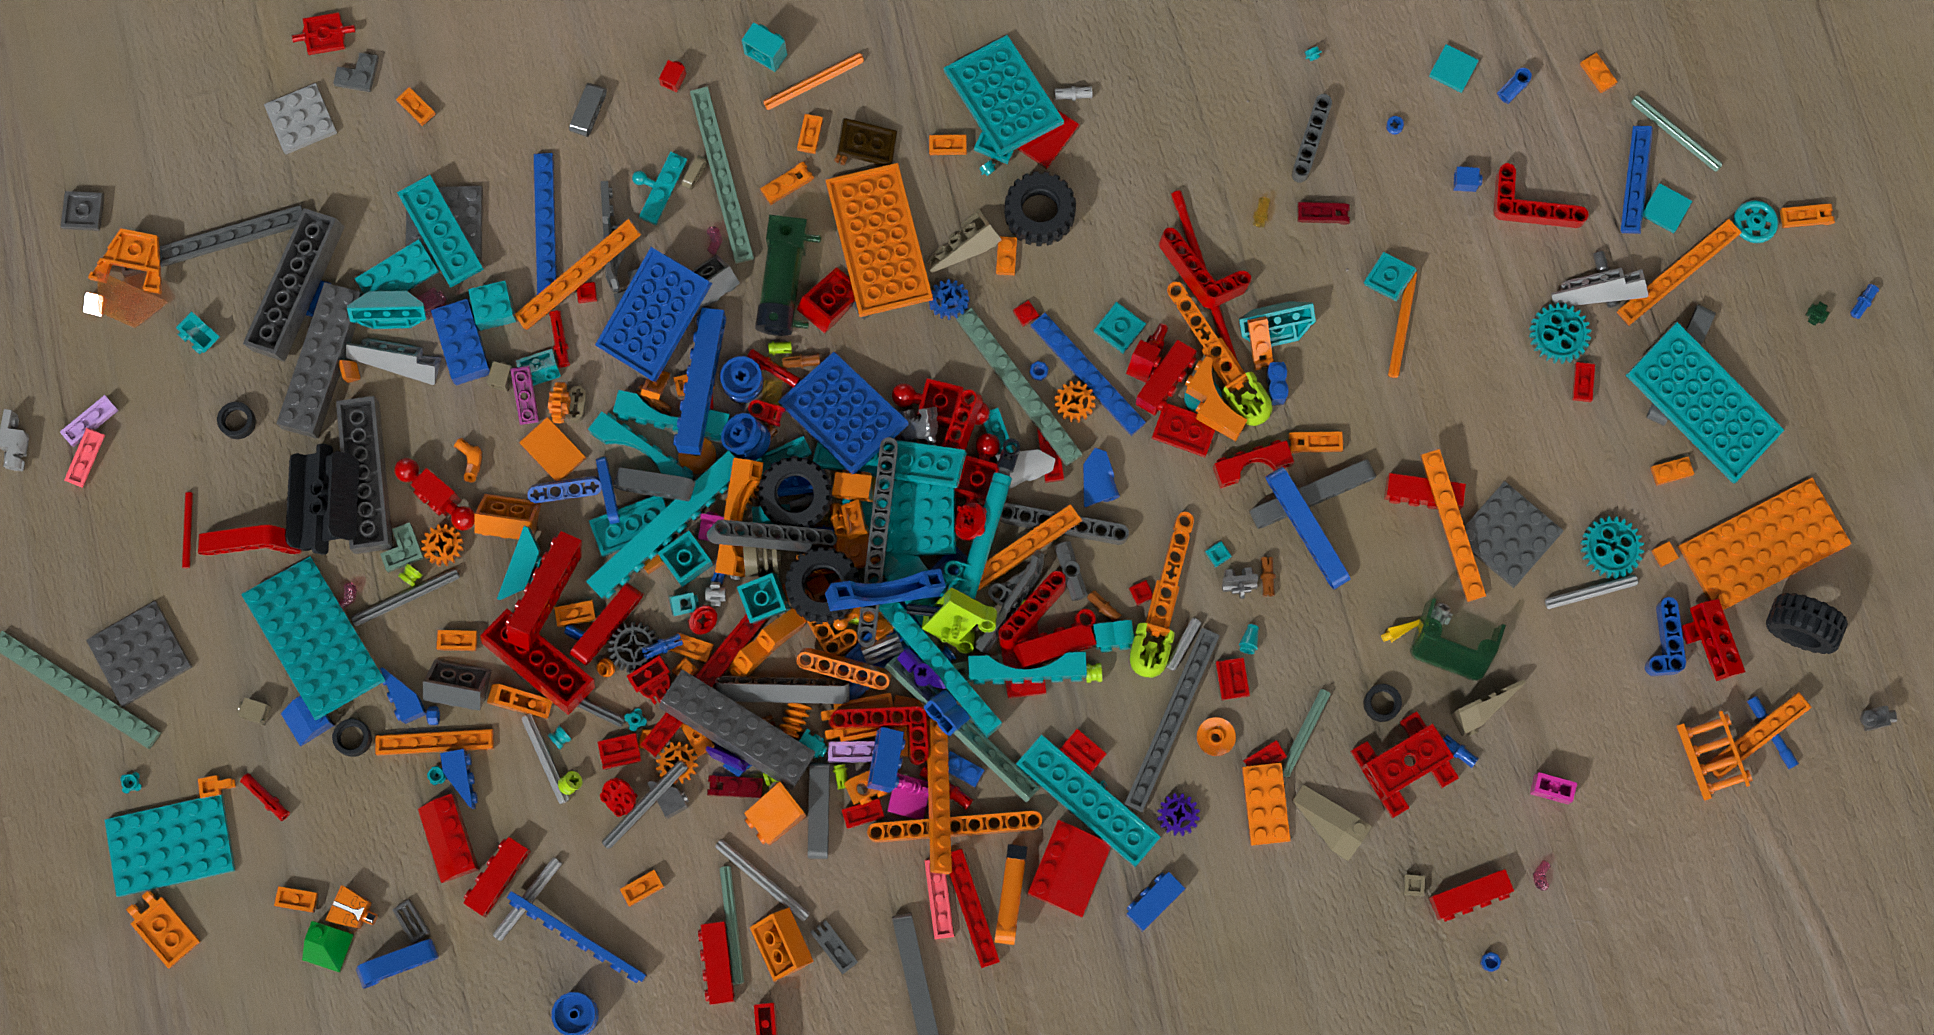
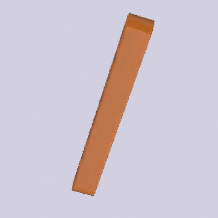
(964, 822)

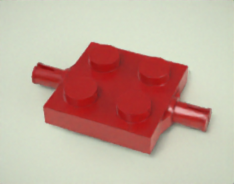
(323, 33)

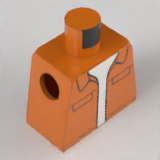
(351, 909)

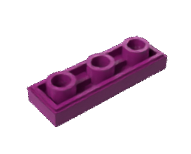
(523, 383)

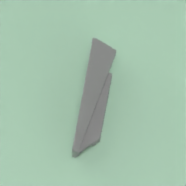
(1602, 287)
(396, 358)

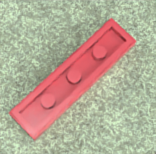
(939, 903)

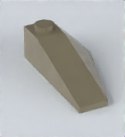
(972, 239)
(1475, 714)
(1336, 825)

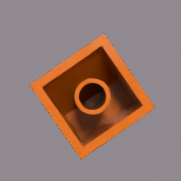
(774, 814)

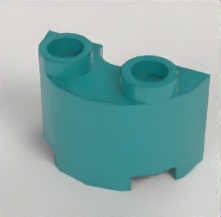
(197, 332)

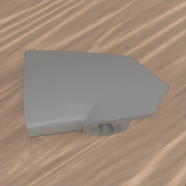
(1030, 466)

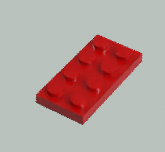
(1010, 660)

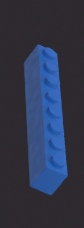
(700, 382)

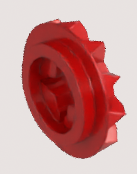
(707, 623)

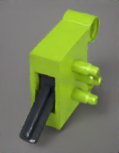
(954, 618)

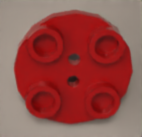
(970, 521)
(618, 796)

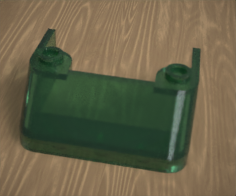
(1451, 656)

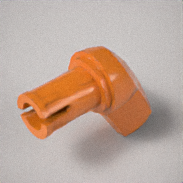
(474, 459)

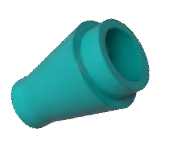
(1249, 641)

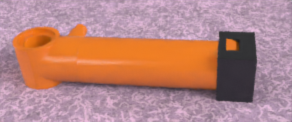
(1011, 894)

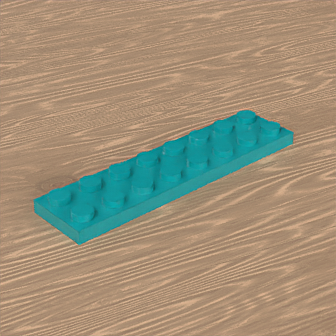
(914, 463)
(1088, 801)

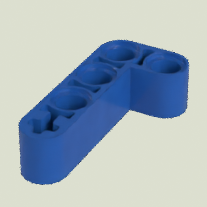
(1665, 636)
(375, 970)

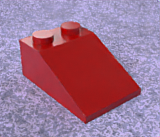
(828, 300)

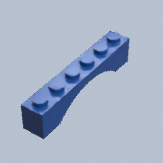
(853, 595)

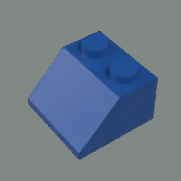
(302, 722)

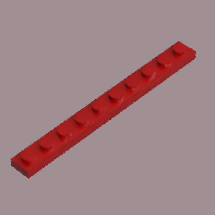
(714, 668)

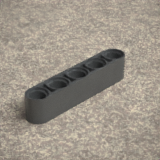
(1307, 145)
(654, 484)
(818, 810)

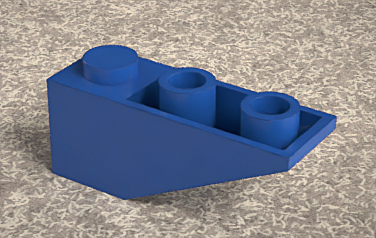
(407, 703)
(457, 770)

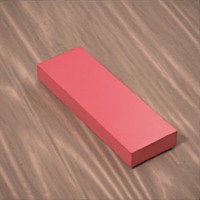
(84, 457)

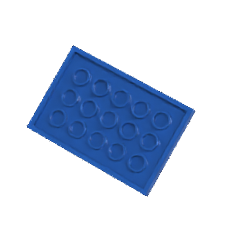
(653, 314)
(843, 412)

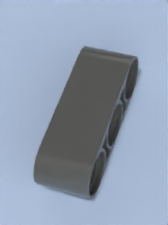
(587, 109)

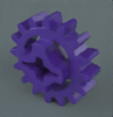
(1170, 814)

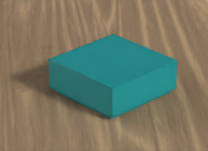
(1218, 554)

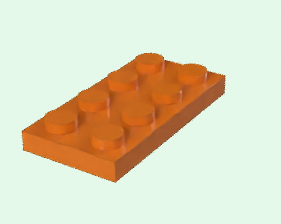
(1266, 804)

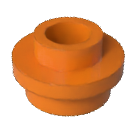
(605, 667)

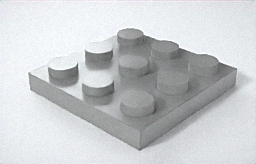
(300, 118)

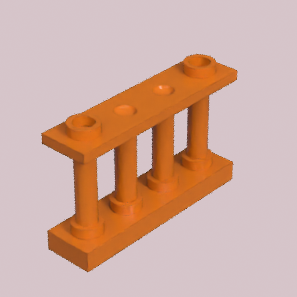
(1701, 770)

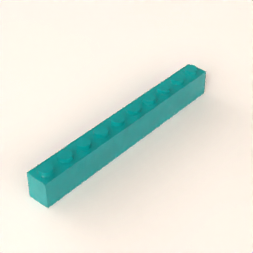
(662, 529)
(929, 654)

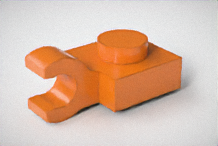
(212, 786)

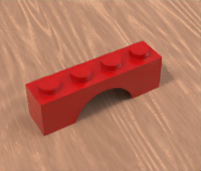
(1276, 455)

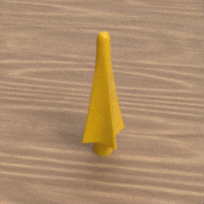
(1397, 631)

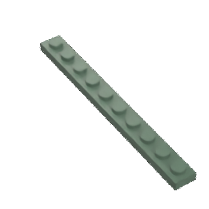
(721, 175)
(1019, 387)
(77, 691)
(971, 737)

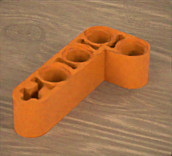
(831, 638)

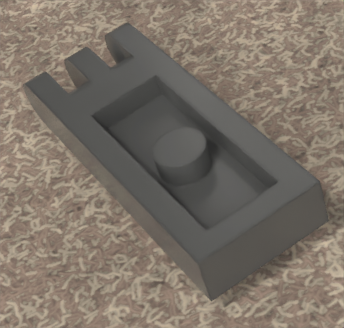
(835, 948)

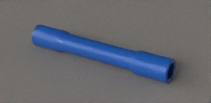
(1785, 753)

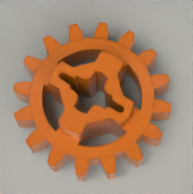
(1081, 397)
(559, 402)
(435, 545)
(678, 754)

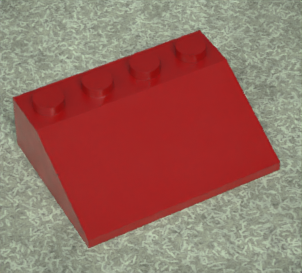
(1069, 869)

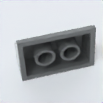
(720, 276)
(456, 684)

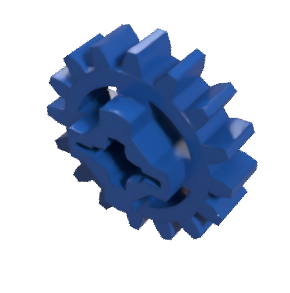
(949, 305)

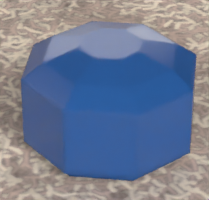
(1039, 370)
(433, 715)
(1490, 962)

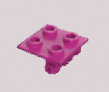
(909, 797)

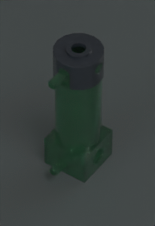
(786, 245)

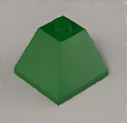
(326, 946)

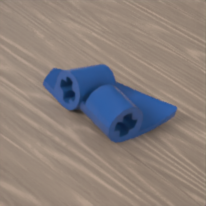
(1098, 479)

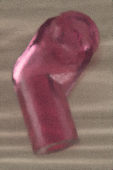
(716, 238)
(349, 595)
(1540, 877)

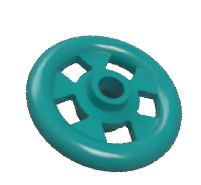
(1755, 206)

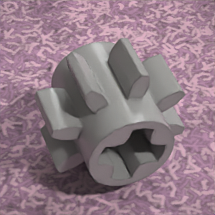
(715, 594)
(1442, 613)

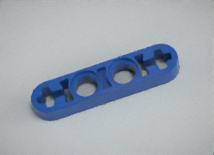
(565, 491)
(608, 491)

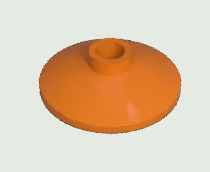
(702, 462)
(1221, 728)

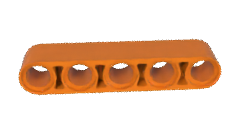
(834, 670)

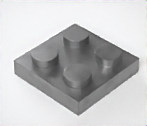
(82, 211)

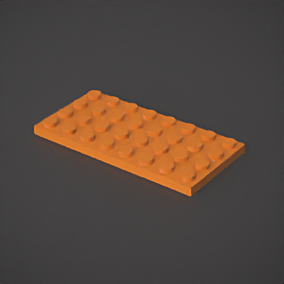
(879, 240)
(1765, 544)

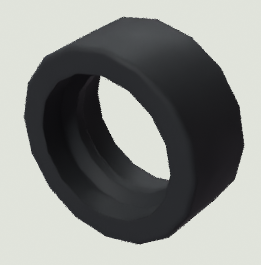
(226, 410)
(1382, 688)
(336, 737)

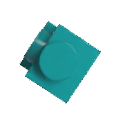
(677, 609)
(815, 743)

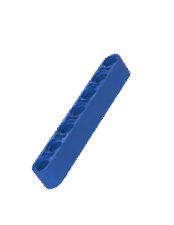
(1307, 528)

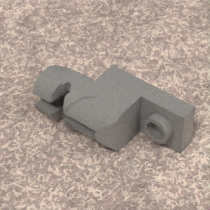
(13, 441)

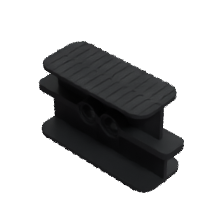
(321, 499)

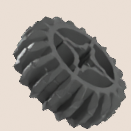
(633, 630)

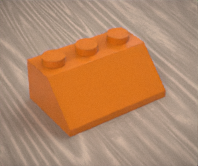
(505, 516)
(781, 944)

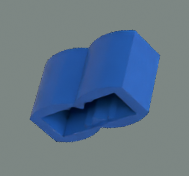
(1275, 378)
(946, 712)

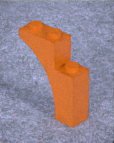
(1212, 408)
(766, 643)

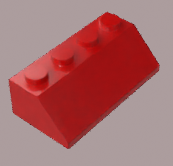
(448, 838)

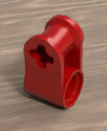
(768, 412)

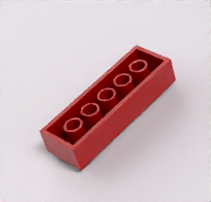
(544, 590)
(541, 666)

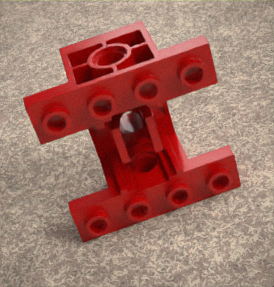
(1390, 773)

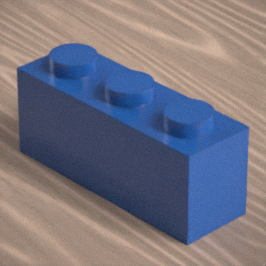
(886, 760)
(1154, 900)

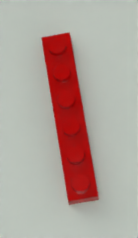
(972, 910)

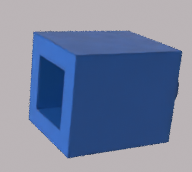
(1467, 179)

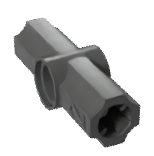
(1074, 582)

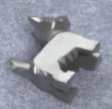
(920, 427)

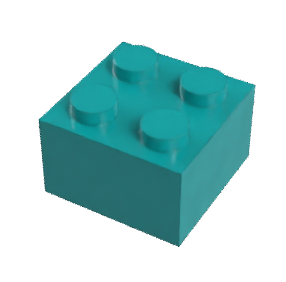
(764, 46)
(492, 305)
(685, 558)
(763, 598)

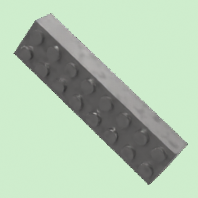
(293, 285)
(319, 363)
(362, 437)
(737, 729)

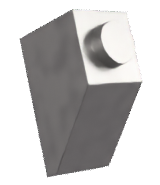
(671, 801)

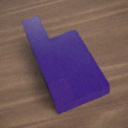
(726, 757)

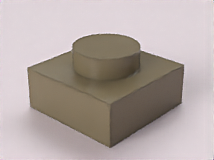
(1414, 885)

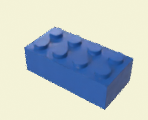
(461, 342)

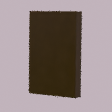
(866, 142)

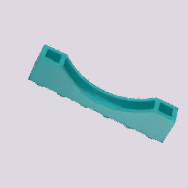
(631, 407)
(611, 432)
(986, 669)

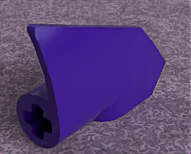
(912, 662)

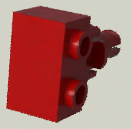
(1146, 355)
(652, 681)

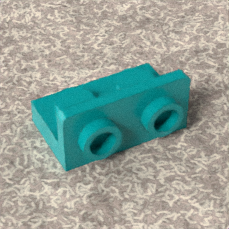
(542, 366)

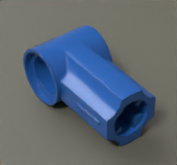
(1514, 85)

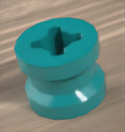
(559, 737)

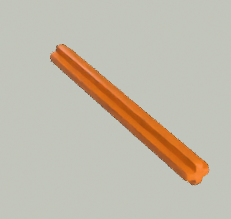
(813, 81)
(1401, 330)

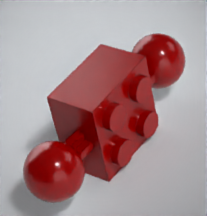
(939, 395)
(978, 473)
(435, 492)

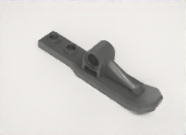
(607, 210)
(1014, 593)

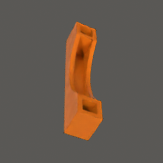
(743, 480)

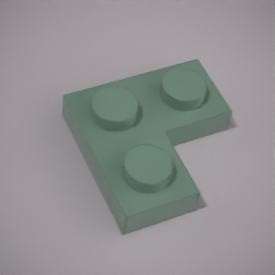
(407, 550)

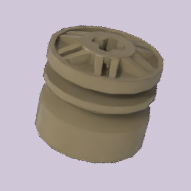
(760, 558)

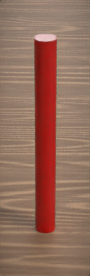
(187, 530)

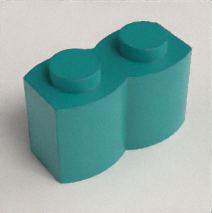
(1113, 635)

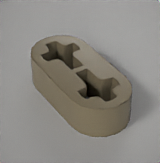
(694, 172)
(581, 404)

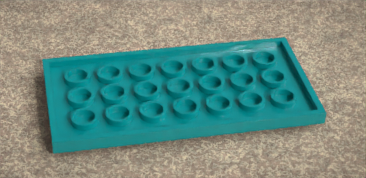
(1704, 402)
(313, 638)

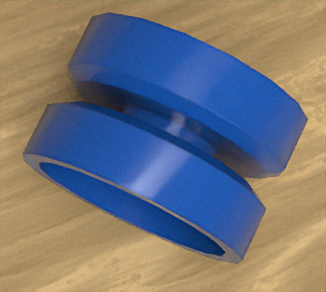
(738, 369)
(745, 437)
(582, 1004)

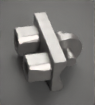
(1239, 584)
(1878, 718)

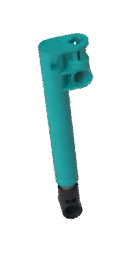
(970, 574)

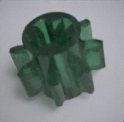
(1817, 313)

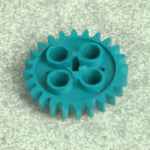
(1566, 318)
(1606, 563)

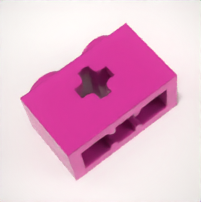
(1553, 788)

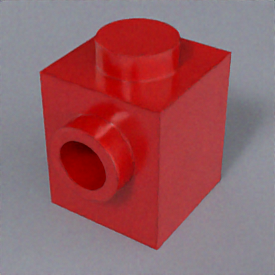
(672, 75)

